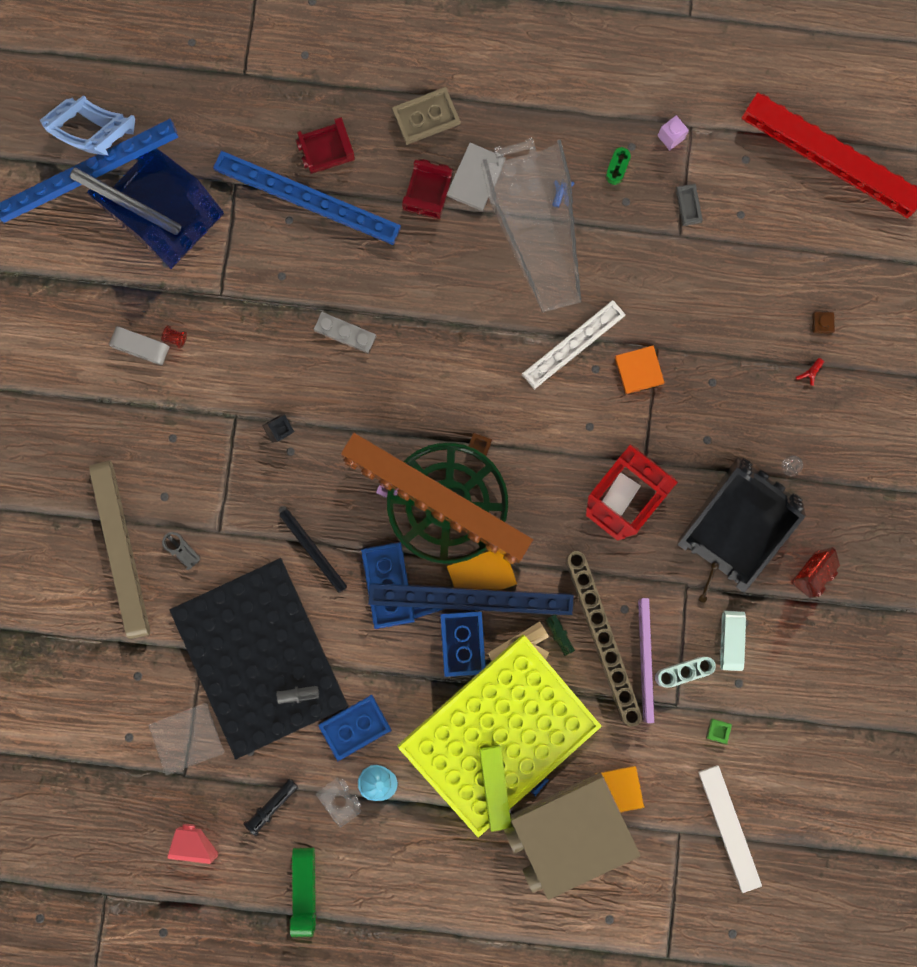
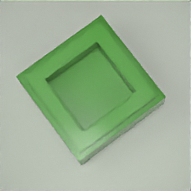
(718, 731)

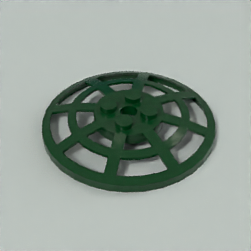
(458, 488)

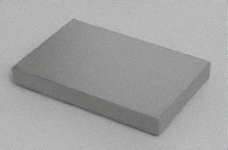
(469, 181)

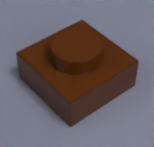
(823, 322)
(480, 443)

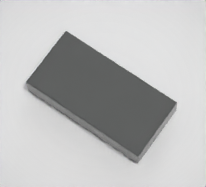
(689, 204)

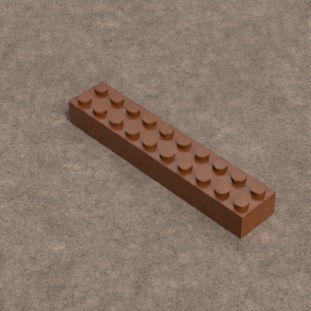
(436, 498)

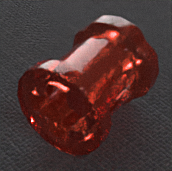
(174, 337)

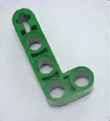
(303, 893)

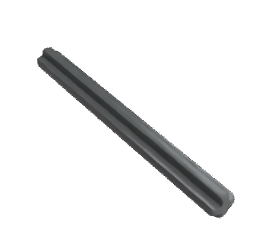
(125, 201)

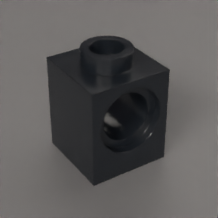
(278, 428)

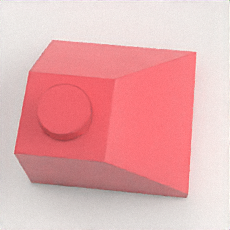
(191, 845)

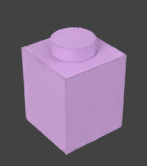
(673, 132)

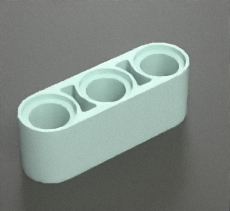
(733, 640)
(694, 668)

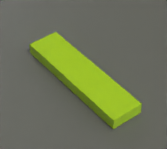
(495, 788)

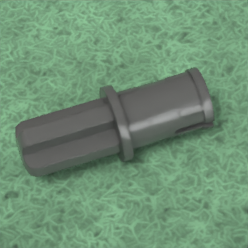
(297, 694)

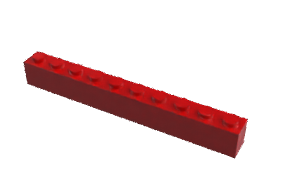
(832, 154)

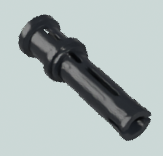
(264, 813)

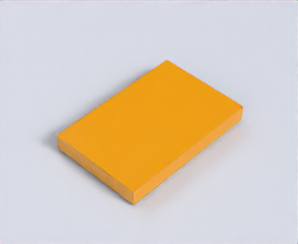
(483, 572)

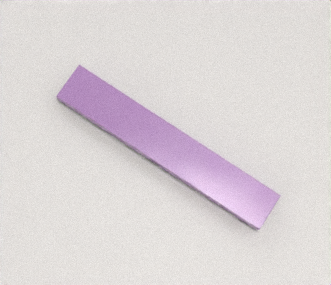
(646, 660)

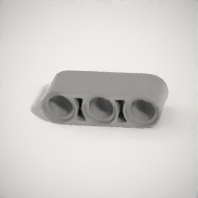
(139, 345)

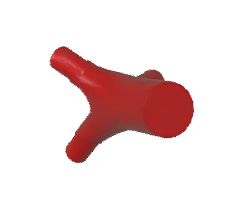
(811, 373)

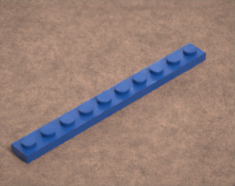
(94, 166)
(307, 197)

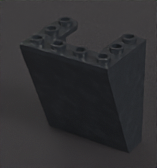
(743, 523)

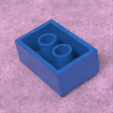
(462, 643)

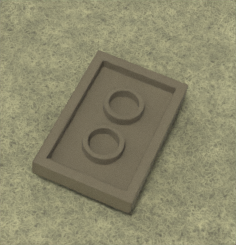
(426, 115)

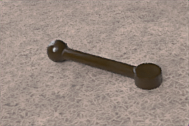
(702, 598)

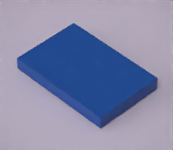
(354, 727)

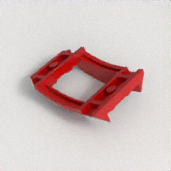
(646, 471)

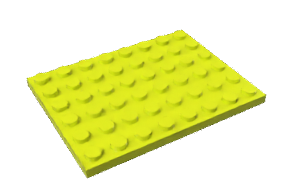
(508, 704)

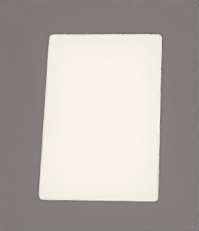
(621, 493)

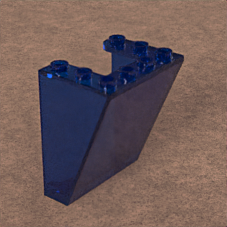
(171, 192)

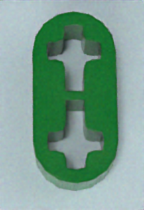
(614, 164)

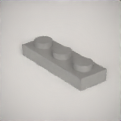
(345, 332)

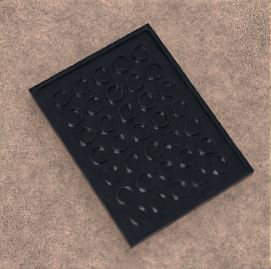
(248, 646)

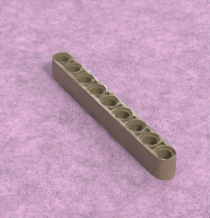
(119, 550)
(610, 645)

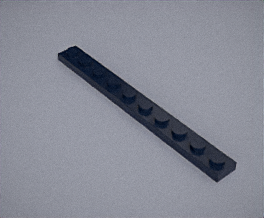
(470, 599)

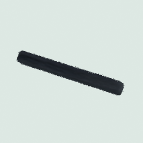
(313, 550)

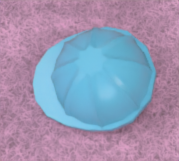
(377, 783)

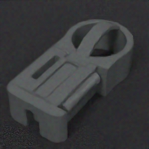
(184, 551)

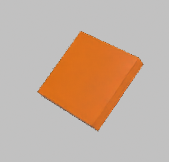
(639, 370)

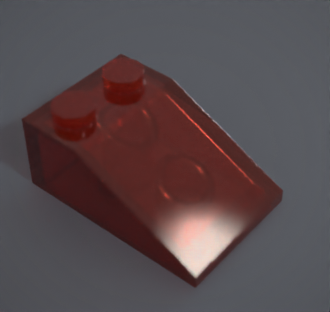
(817, 572)

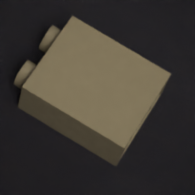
(571, 837)

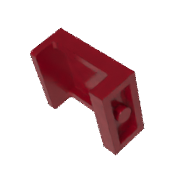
(325, 147)
(427, 189)

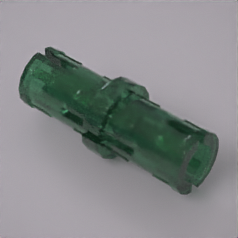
(560, 635)

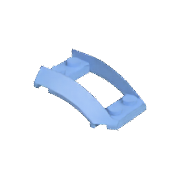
(113, 125)

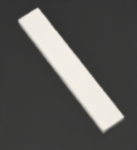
(573, 344)
(730, 829)

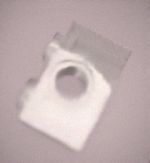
(340, 814)

